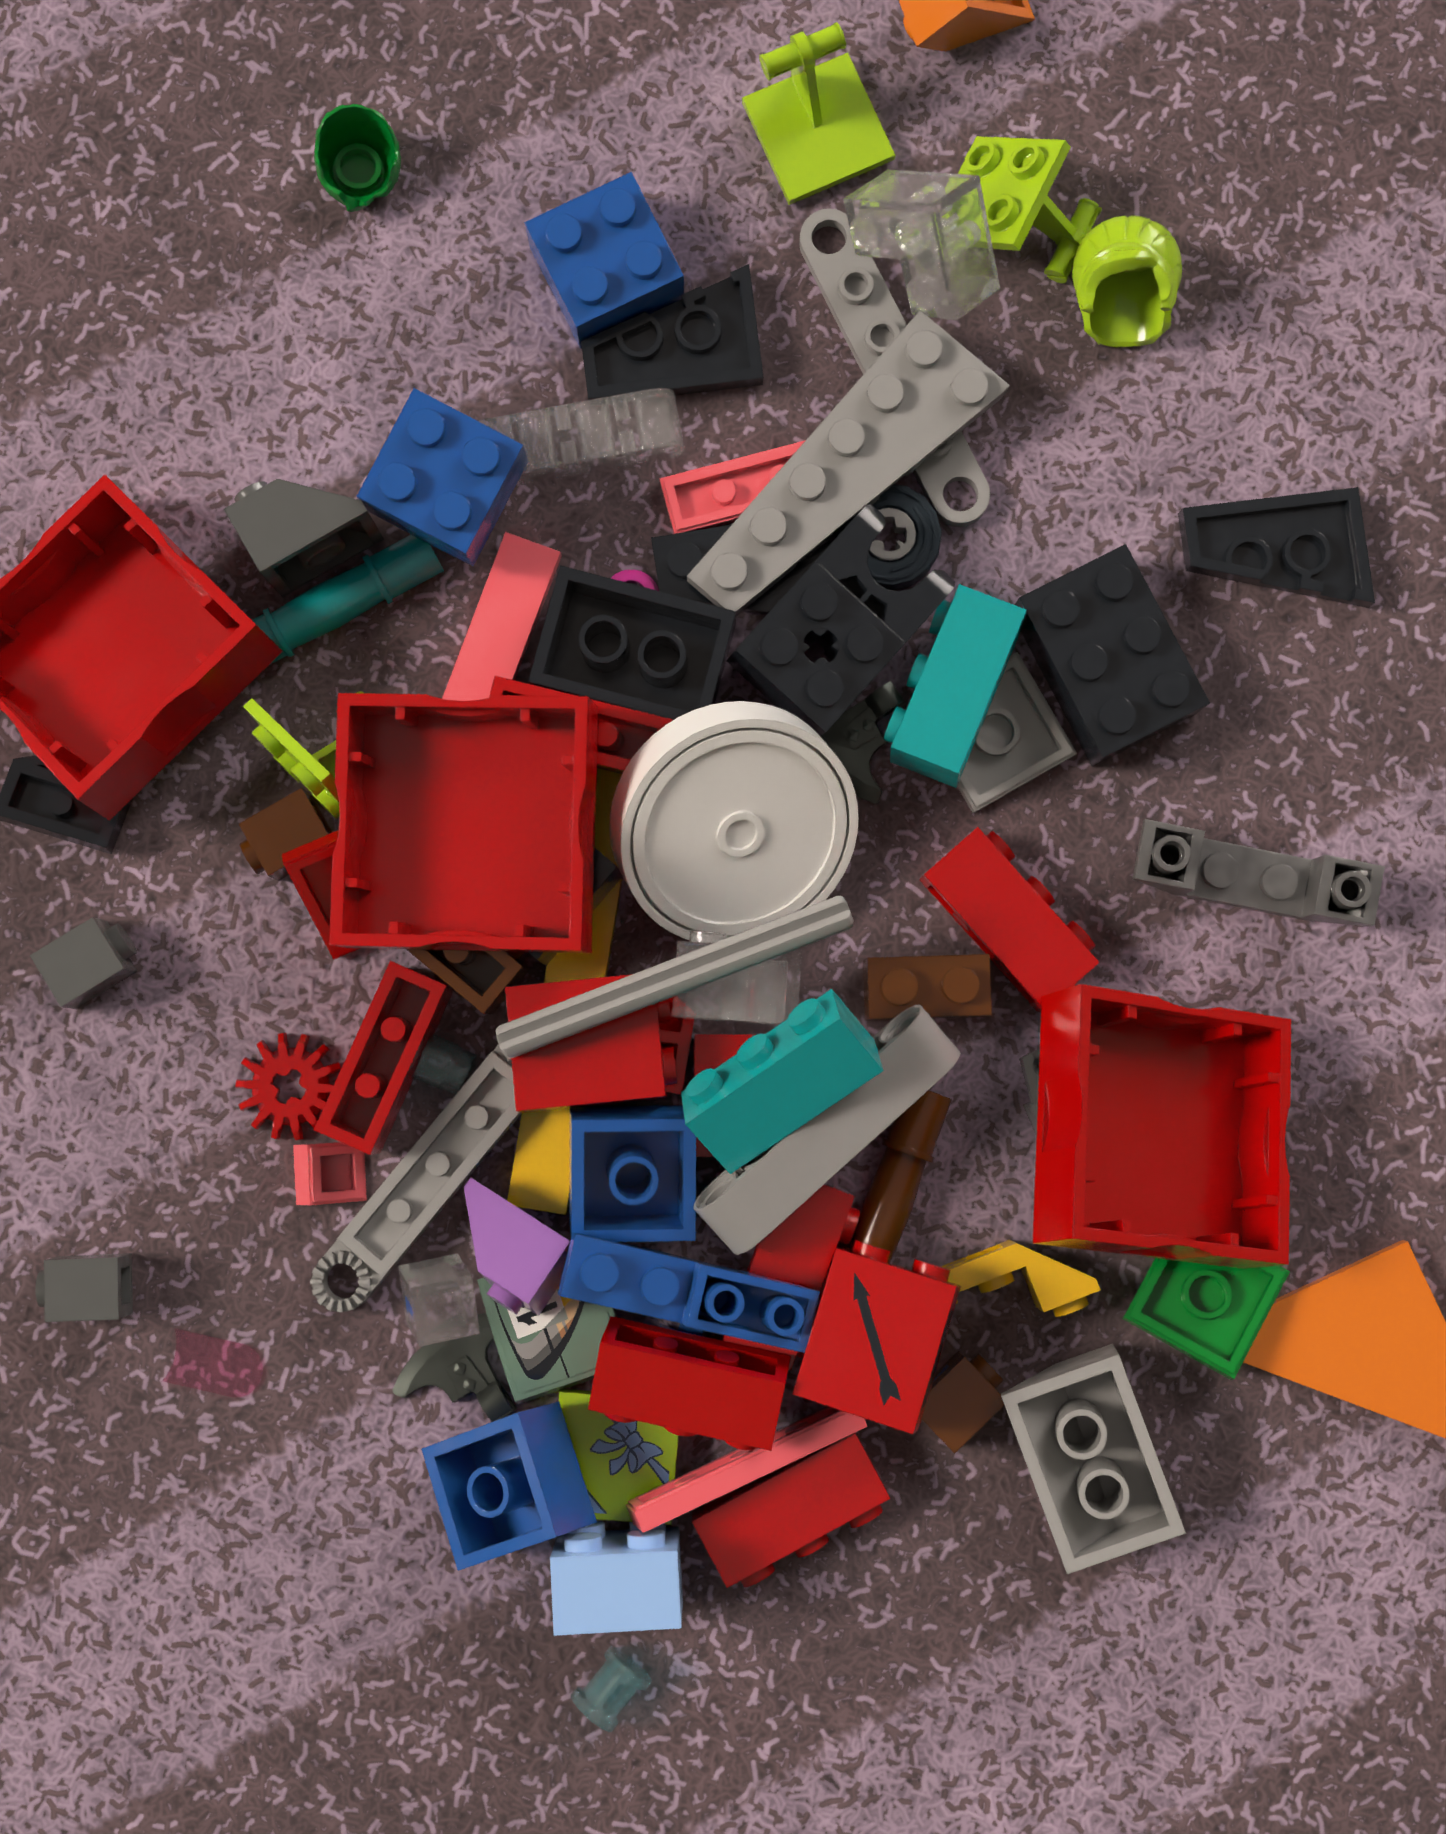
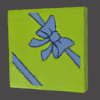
(616, 1456)

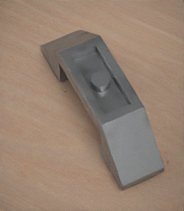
(1257, 879)

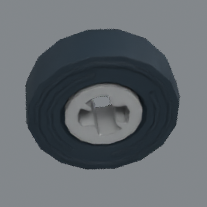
(919, 523)

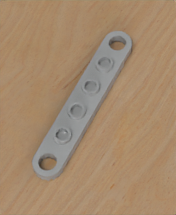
(869, 325)
(422, 1183)

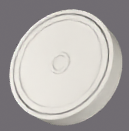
(732, 819)

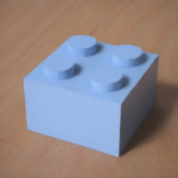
(616, 1580)

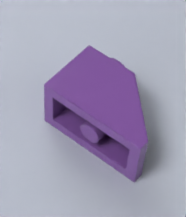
(514, 1251)

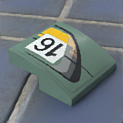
(547, 1349)

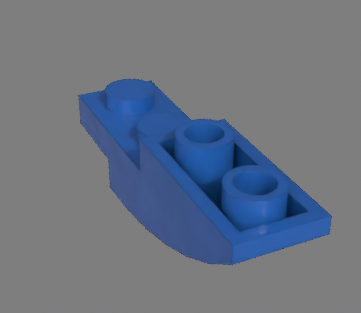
(688, 1292)

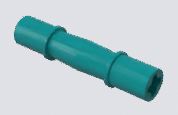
(350, 594)

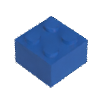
(605, 257)
(443, 477)
(632, 1174)
(508, 1485)

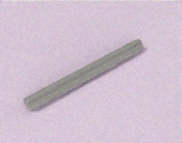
(674, 977)

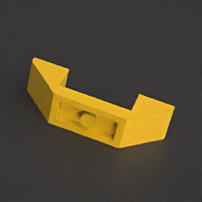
(1049, 1281)

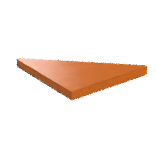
(1364, 1338)

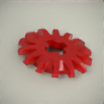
(282, 1062)

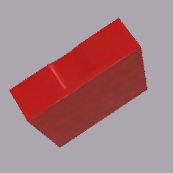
(117, 649)
(465, 823)
(1162, 1129)

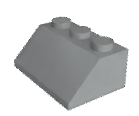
(1092, 1459)

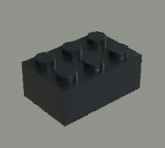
(631, 645)
(1110, 655)

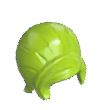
(1127, 280)

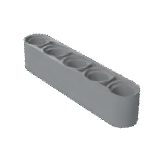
(774, 1184)

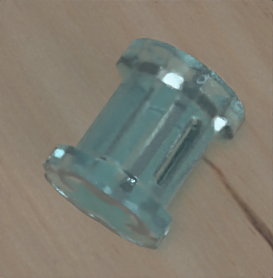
(610, 1689)

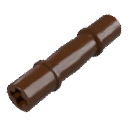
(900, 1172)

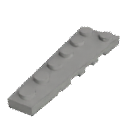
(880, 431)

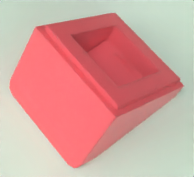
(329, 1174)

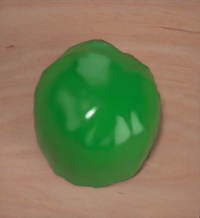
(356, 155)

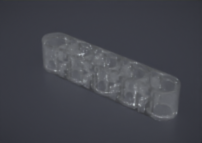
(595, 433)

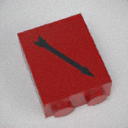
(877, 1337)

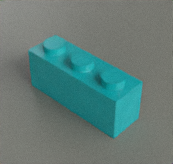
(954, 684)
(780, 1081)

